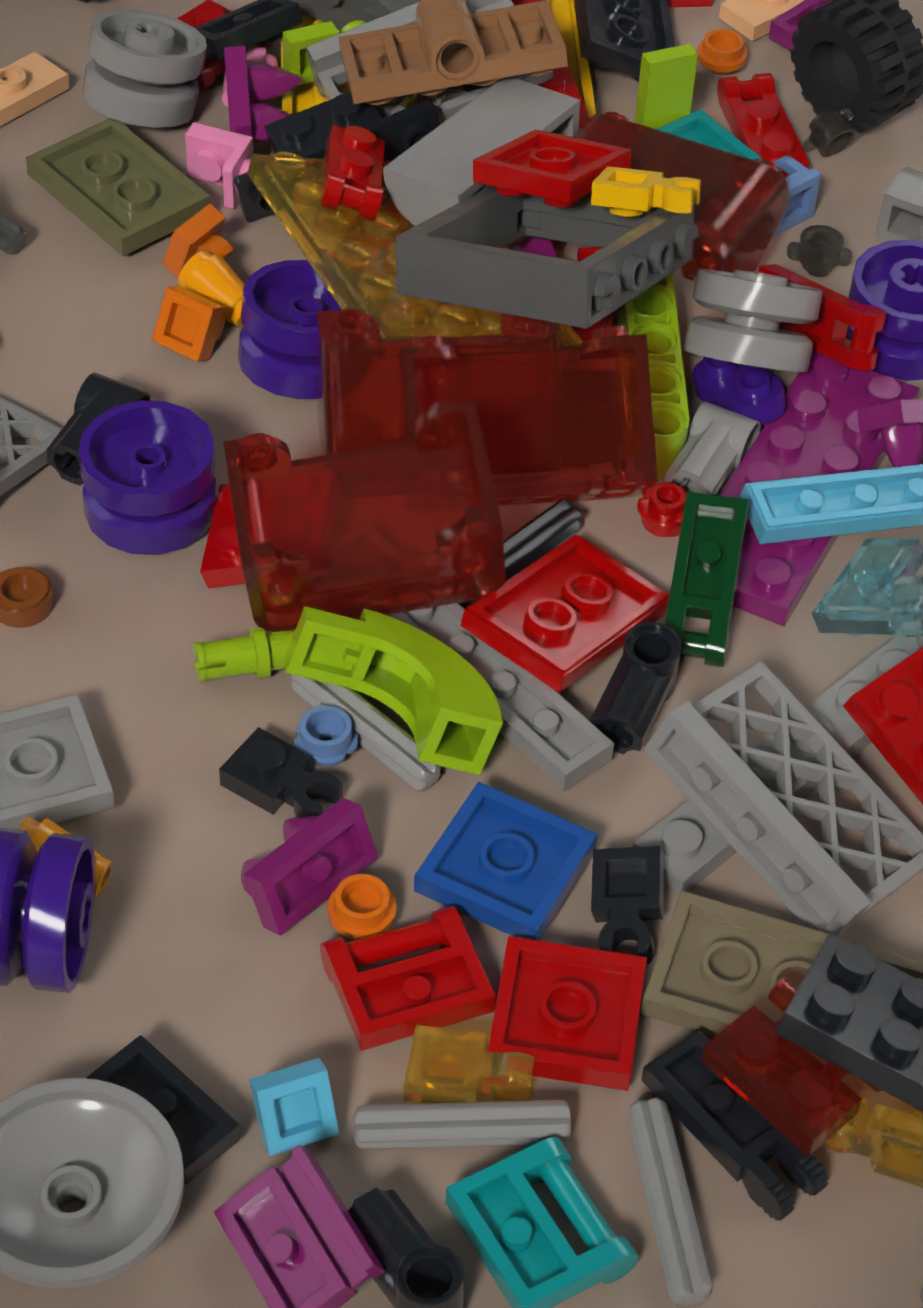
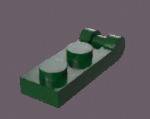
(707, 573)

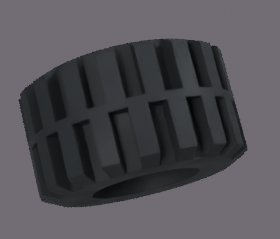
(859, 58)

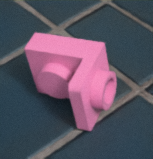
(218, 157)

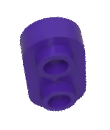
(740, 389)

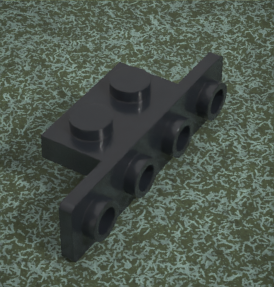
(309, 130)

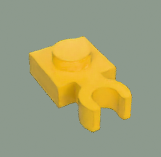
(635, 191)

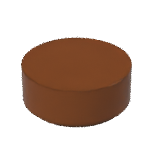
(24, 597)

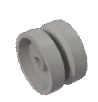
(144, 68)
(753, 310)

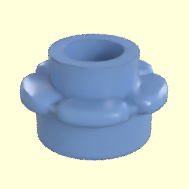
(326, 724)

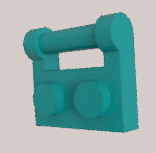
(522, 1240)

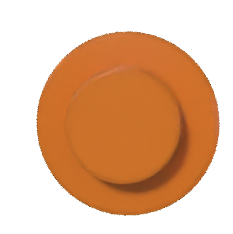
(722, 51)
(361, 907)

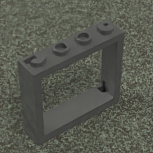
(463, 261)

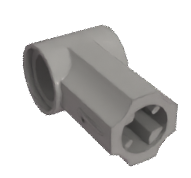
(713, 448)

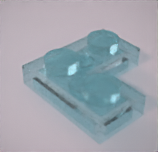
(876, 592)

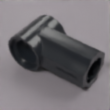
(93, 399)
(638, 685)
(407, 1254)

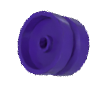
(893, 280)
(281, 327)
(148, 477)
(45, 908)

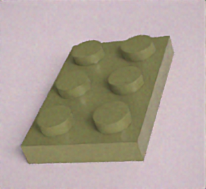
(117, 185)

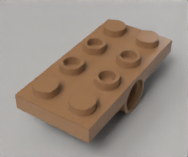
(451, 50)

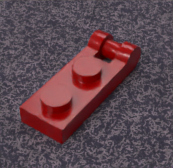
(760, 123)
(353, 171)
(831, 328)

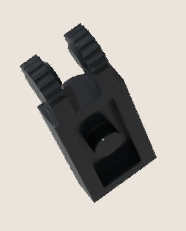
(731, 1127)

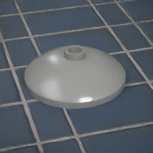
(88, 1147)

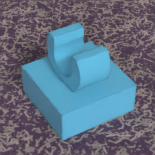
(294, 1106)

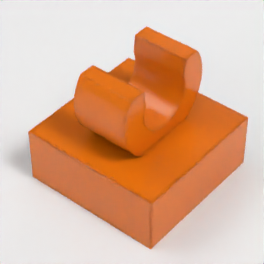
(197, 235)
(189, 323)

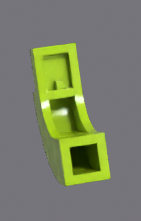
(410, 672)

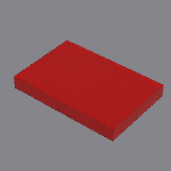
(565, 612)

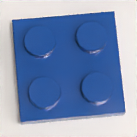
(505, 863)

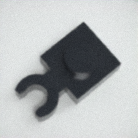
(277, 773)
(625, 893)

